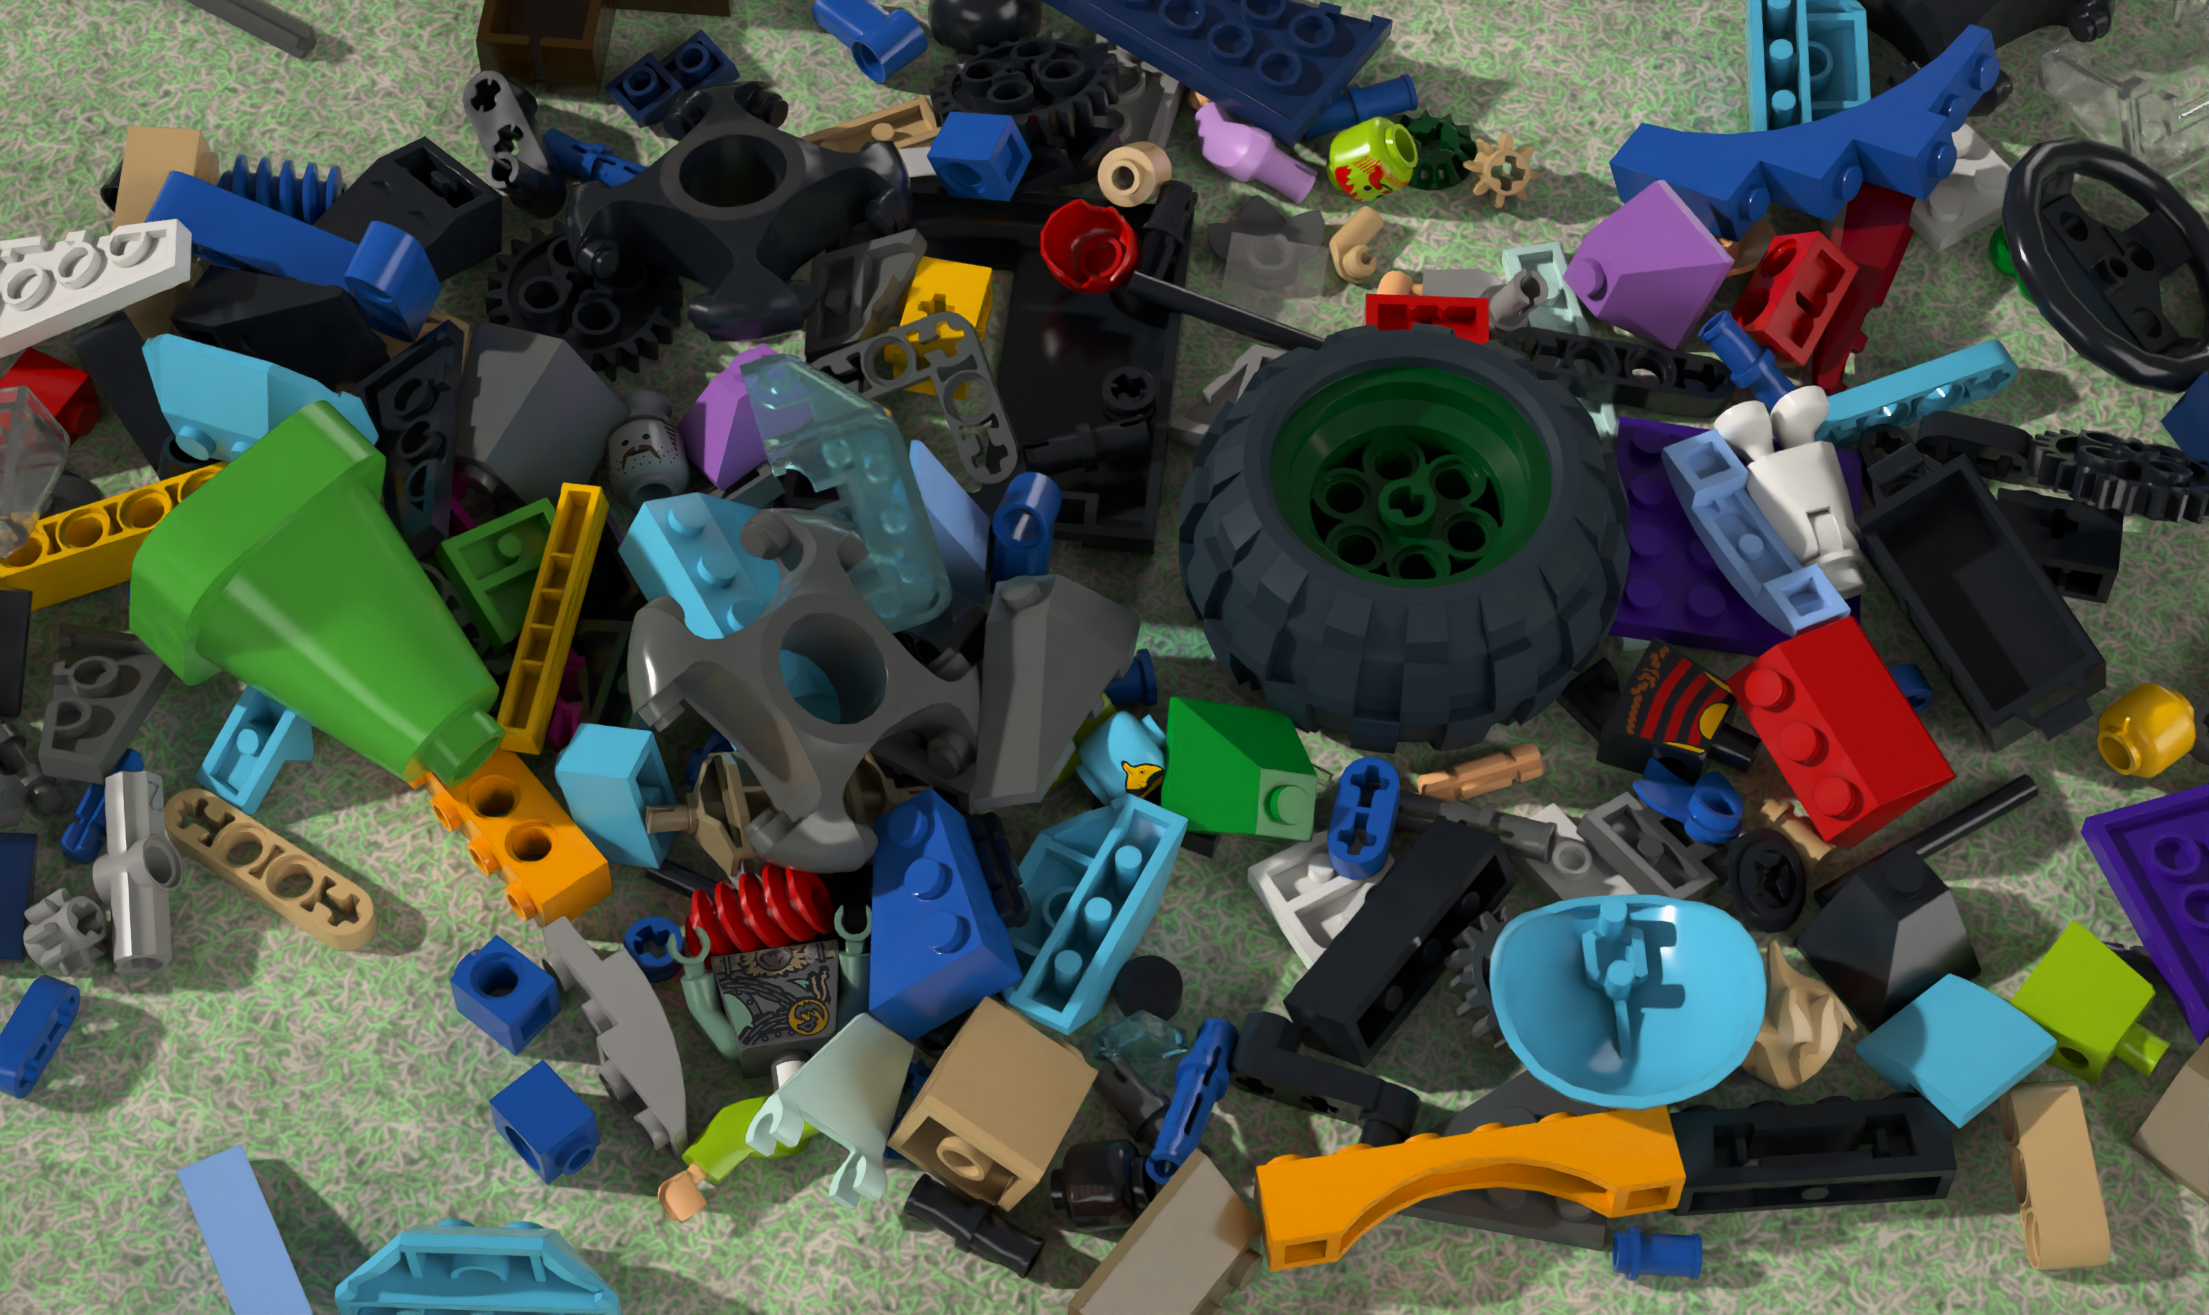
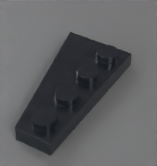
(416, 417)

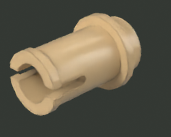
(1810, 845)

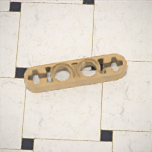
(274, 864)

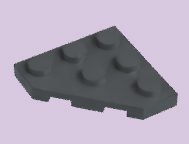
(1508, 1209)

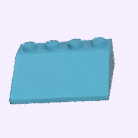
(695, 554)

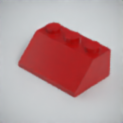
(1840, 731)

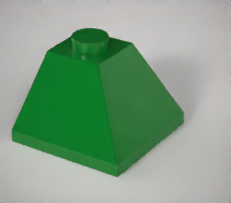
(1237, 772)

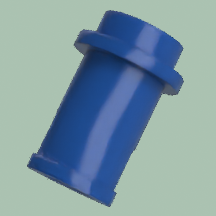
(1656, 1254)

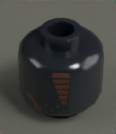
(1102, 1185)

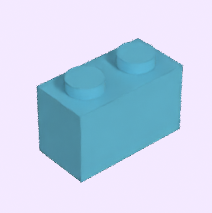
(608, 783)

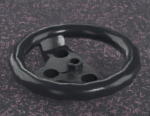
(2104, 282)

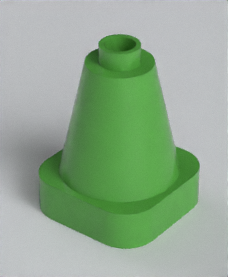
(316, 602)

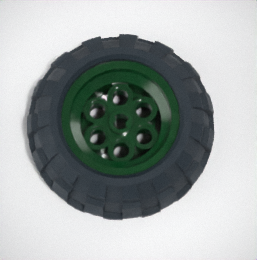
(1396, 462)

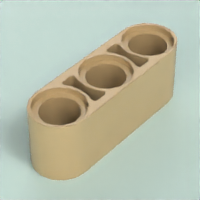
(2054, 1175)

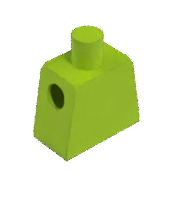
(2091, 1007)

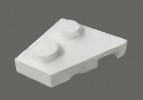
(1309, 896)

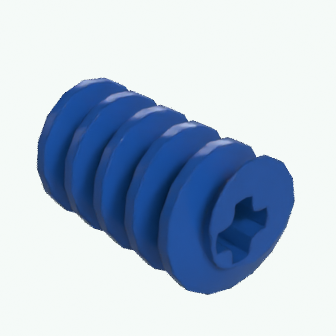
(297, 197)

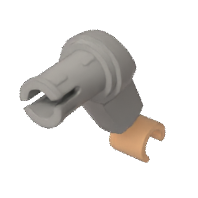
(1507, 302)

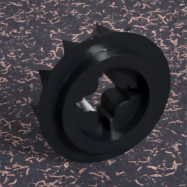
(1782, 885)

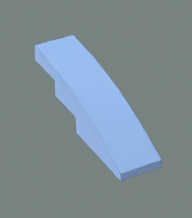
(242, 1236)

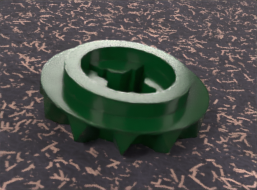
(1444, 165)

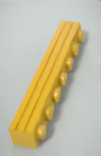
(552, 617)

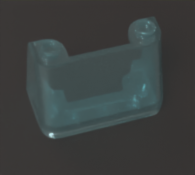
(856, 445)

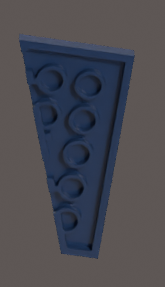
(1254, 57)

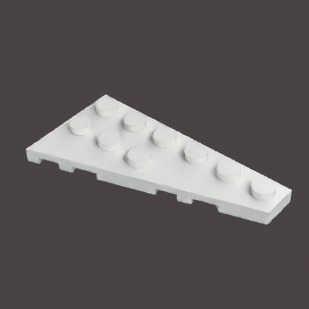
(79, 279)

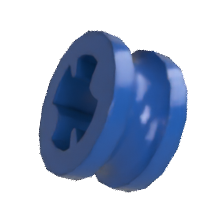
(659, 931)

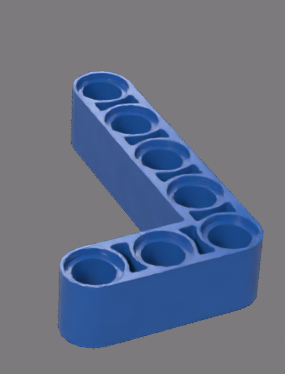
(383, 272)

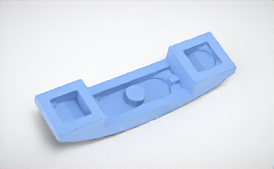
(1742, 541)

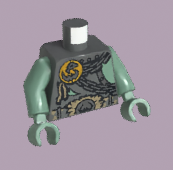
(776, 1003)

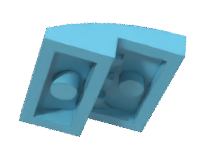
(1957, 1047)

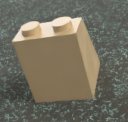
(994, 1107)

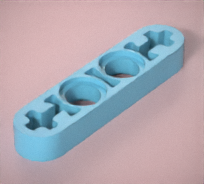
(1917, 392)

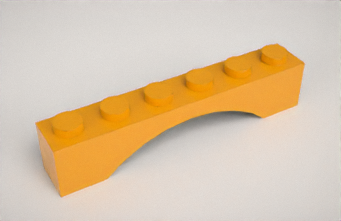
(1603, 1160)

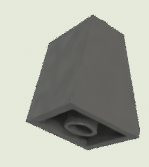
(530, 417)

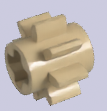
(1495, 155)

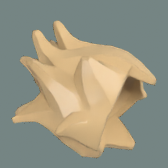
(1798, 1026)

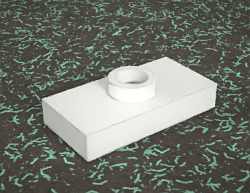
(1574, 866)

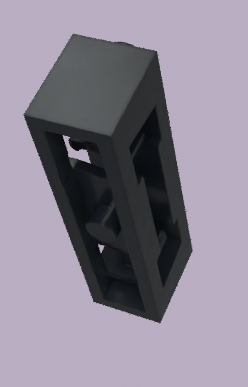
(1812, 1155)

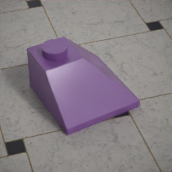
(1650, 268)
(721, 426)

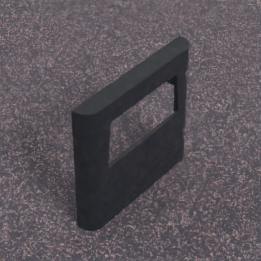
(1053, 360)

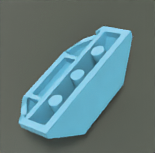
(1804, 60)
(230, 400)
(1091, 900)
(476, 1272)

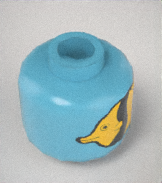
(1123, 757)

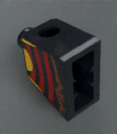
(1677, 717)

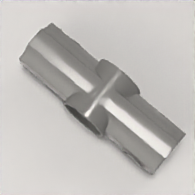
(137, 873)

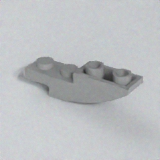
(630, 1032)

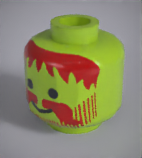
(1371, 159)

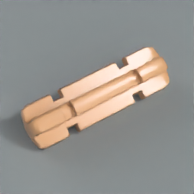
(1483, 774)

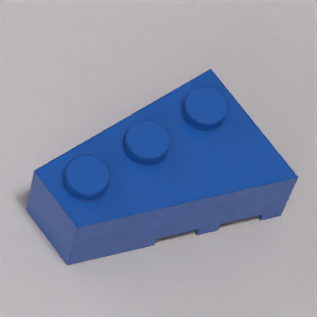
(932, 920)

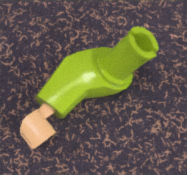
(718, 1153)

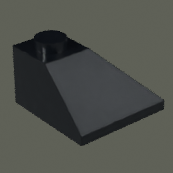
(1888, 937)

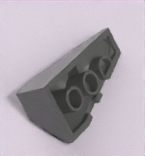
(1042, 675)

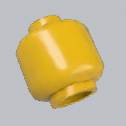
(2146, 730)

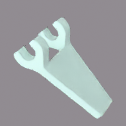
(848, 1095)

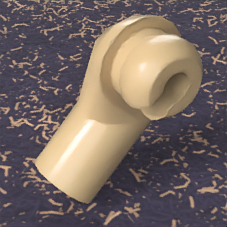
(1350, 248)

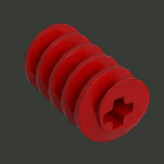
(760, 913)

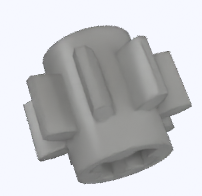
(65, 932)

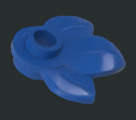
(1707, 809)

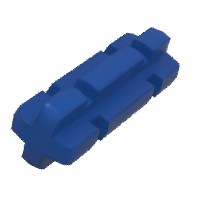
(82, 839)

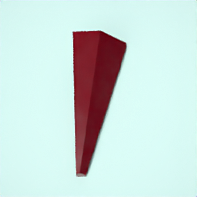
(1874, 235)

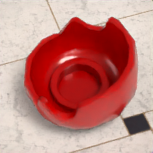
(1088, 247)

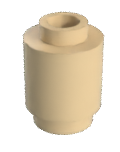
(1149, 168)

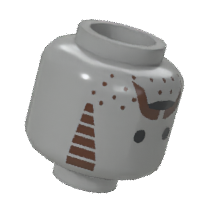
(646, 462)

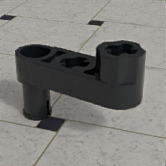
(498, 115)
(1270, 1067)

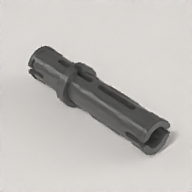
(1530, 839)

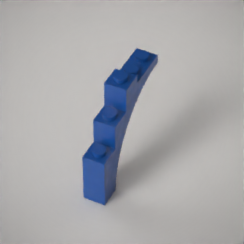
(1819, 165)

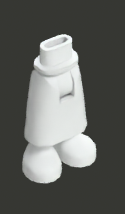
(1800, 486)

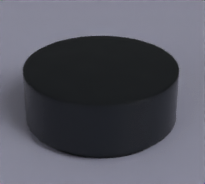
(1149, 985)

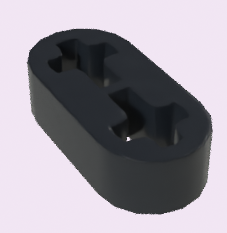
(1992, 447)

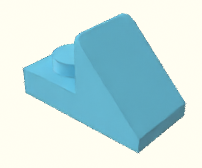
(253, 750)

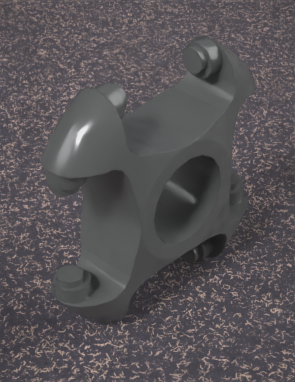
(742, 692)

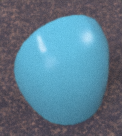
(1628, 997)

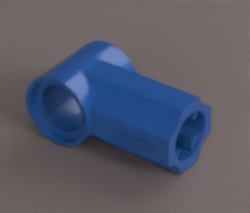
(877, 39)
(1024, 540)

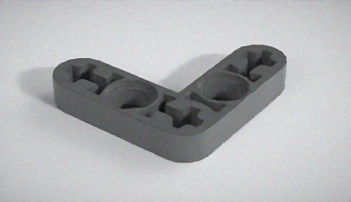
(946, 375)

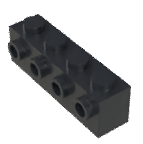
(1399, 941)

